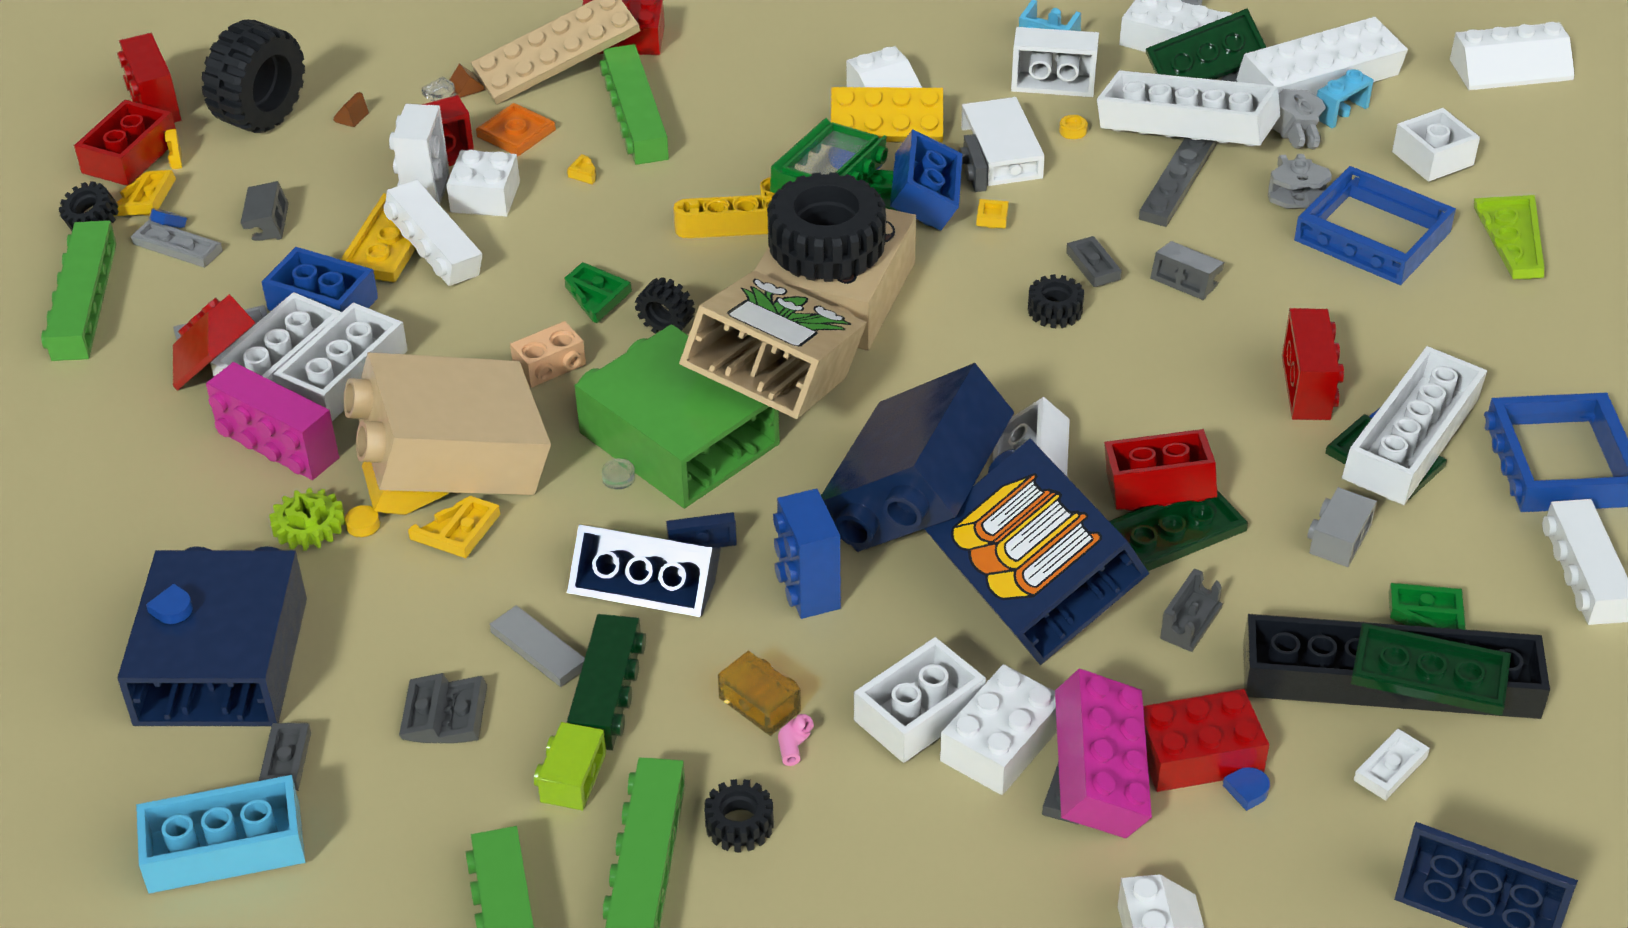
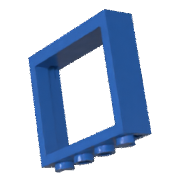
(1364, 252)
(1538, 495)

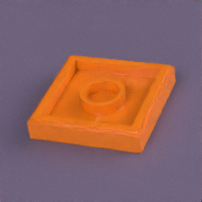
(515, 129)

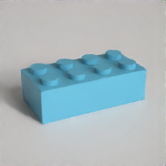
(219, 834)

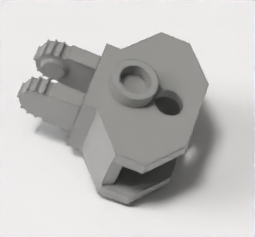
(1299, 117)
(1297, 182)

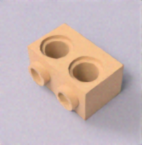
(549, 353)

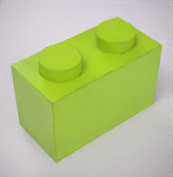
(570, 766)

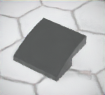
(443, 709)

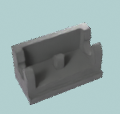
(267, 209)
(1186, 270)
(1191, 612)

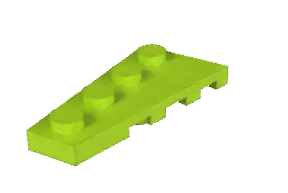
(1514, 232)

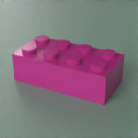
(272, 420)
(1102, 754)

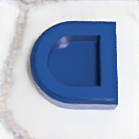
(167, 218)
(171, 605)
(1247, 786)

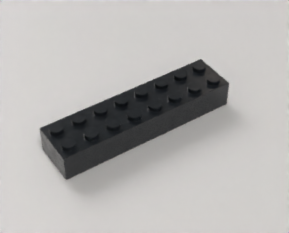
(1317, 658)

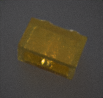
(759, 692)

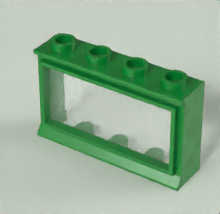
(830, 149)

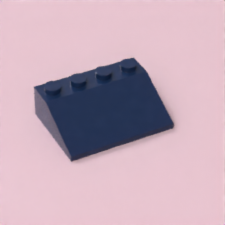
(1480, 884)

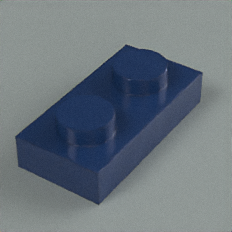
(708, 530)

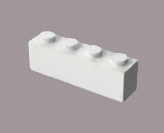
(432, 233)
(1588, 561)

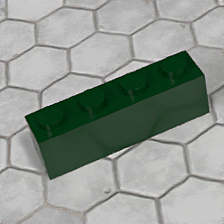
(607, 675)

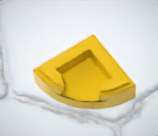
(175, 155)
(582, 170)

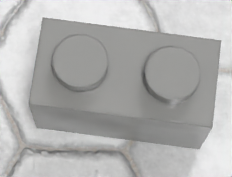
(1341, 527)

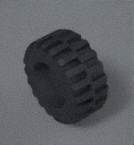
(253, 76)
(826, 226)

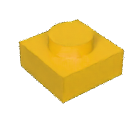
(992, 213)

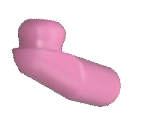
(792, 736)

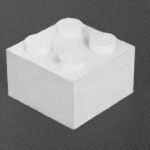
(1435, 144)
(483, 183)

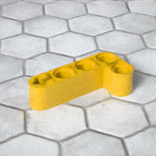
(723, 215)

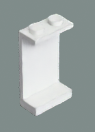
(1004, 140)

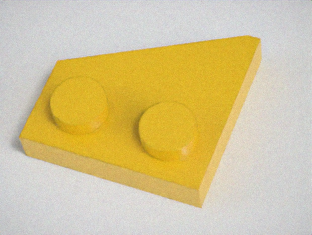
(145, 193)
(458, 527)

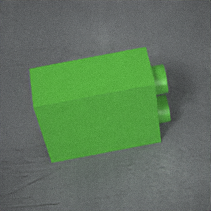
(672, 421)

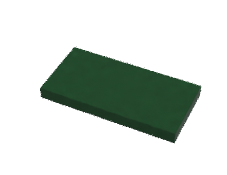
(1209, 49)
(1179, 529)
(1431, 669)

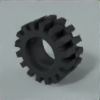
(85, 197)
(1047, 291)
(661, 293)
(739, 832)

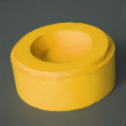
(1073, 127)
(362, 521)

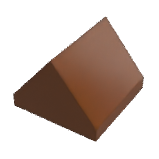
(465, 82)
(352, 111)

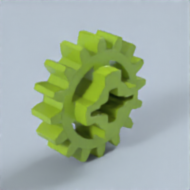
(307, 519)

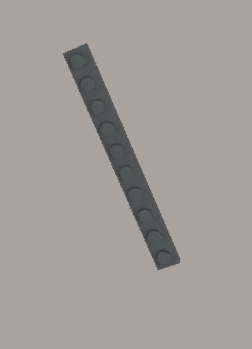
(1178, 177)

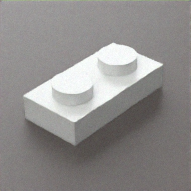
(1391, 764)

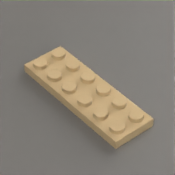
(554, 47)

